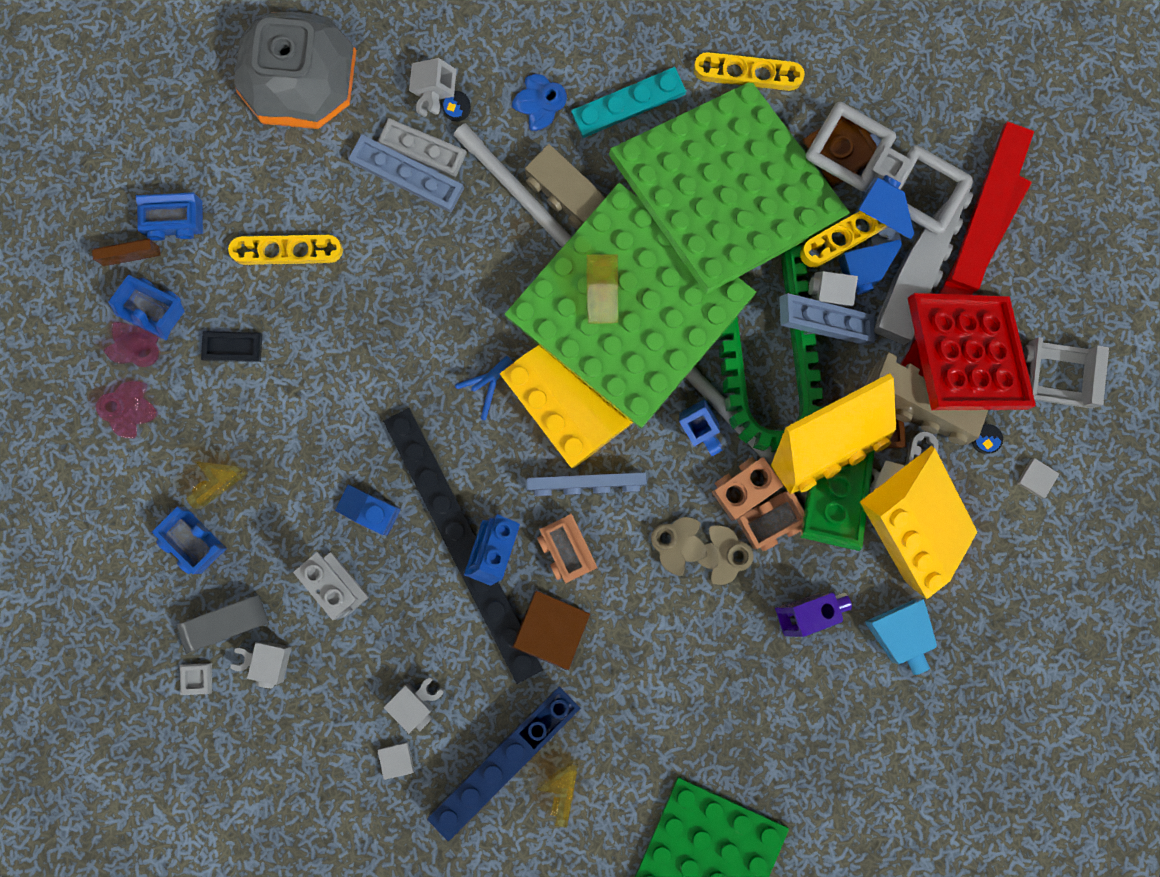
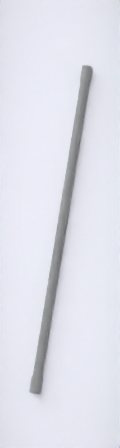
(475, 146)

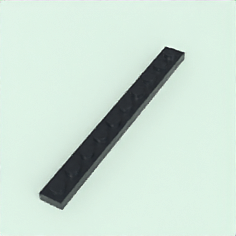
(459, 539)

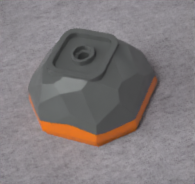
(305, 84)

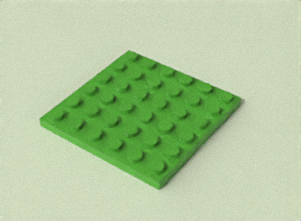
(728, 186)
(662, 310)

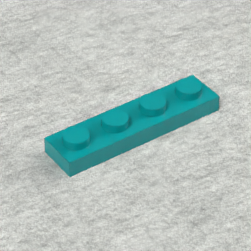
(628, 102)

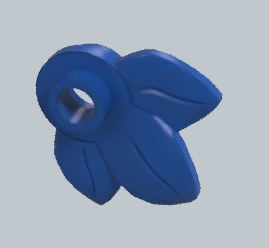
(536, 103)

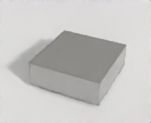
(1038, 478)
(195, 679)
(396, 760)

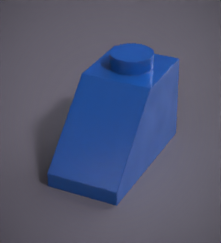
(888, 205)
(869, 264)
(367, 510)

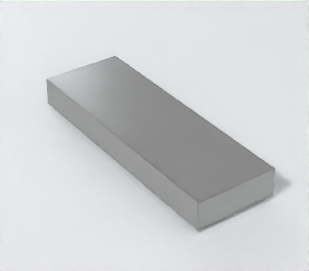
(422, 147)

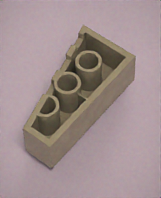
(914, 406)

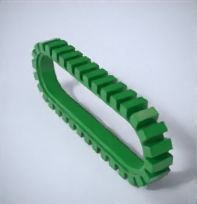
(801, 342)

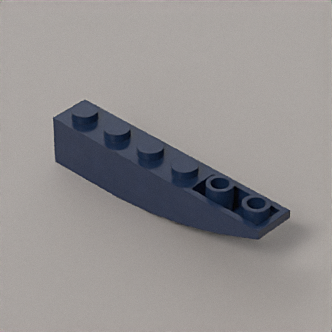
(502, 764)

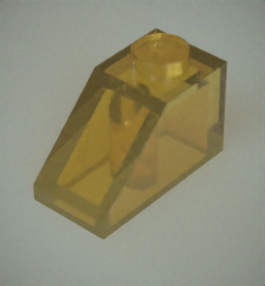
(602, 288)

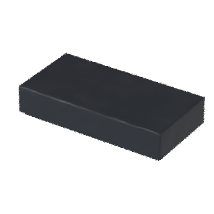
(231, 346)

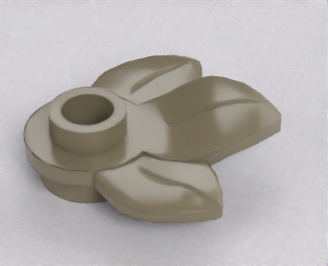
(683, 545)
(721, 555)

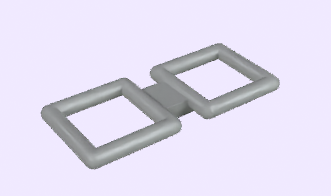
(888, 162)

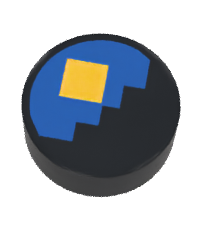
(457, 107)
(989, 439)

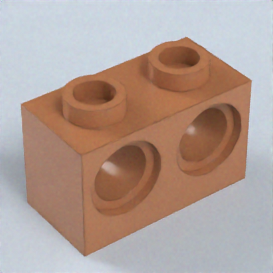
(750, 494)

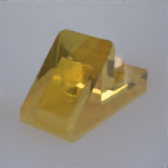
(220, 478)
(561, 783)

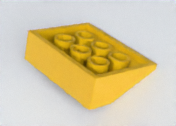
(564, 406)
(836, 436)
(922, 522)

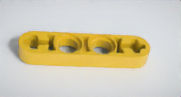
(748, 67)
(848, 229)
(286, 247)

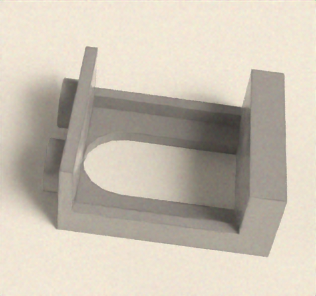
(1094, 376)
(338, 589)

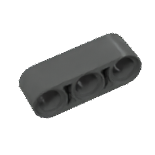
(222, 624)

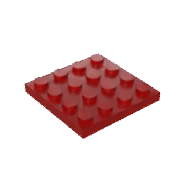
(970, 352)

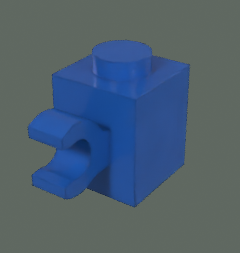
(701, 426)

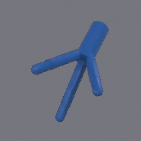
(492, 377)

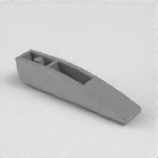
(917, 275)

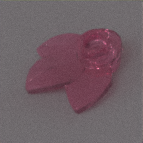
(129, 343)
(130, 408)

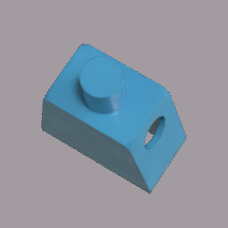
(905, 634)

